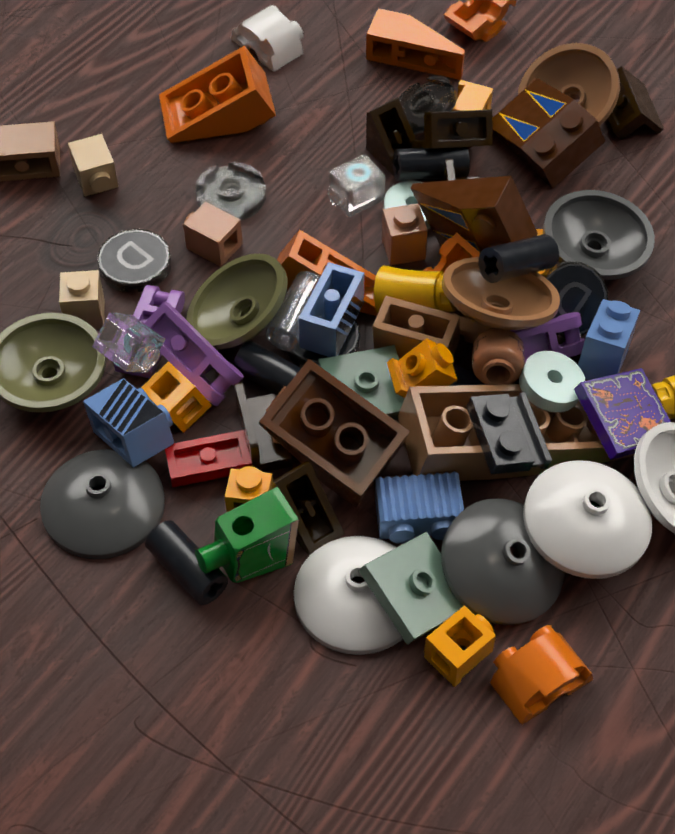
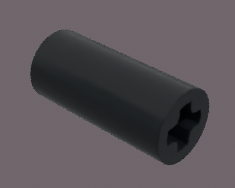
(429, 164)
(518, 258)
(264, 367)
(177, 555)

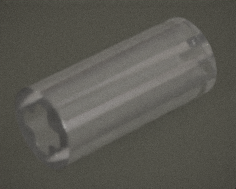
(284, 328)

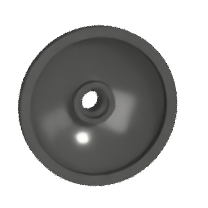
(600, 232)
(103, 520)
(487, 575)

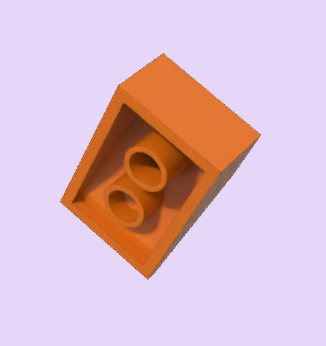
(218, 100)

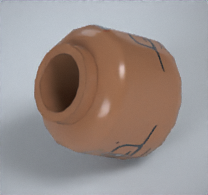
(498, 357)

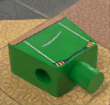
(252, 538)

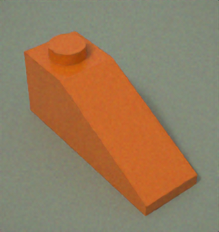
(410, 44)
(311, 255)

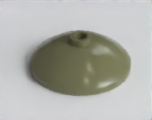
(238, 300)
(45, 348)

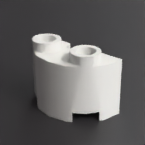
(271, 37)

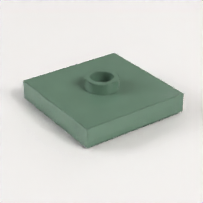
(368, 376)
(412, 587)

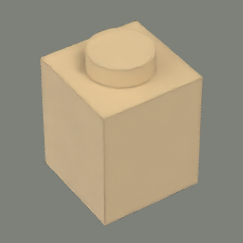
(93, 165)
(83, 296)

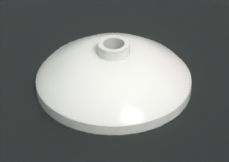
(656, 472)
(585, 537)
(336, 608)

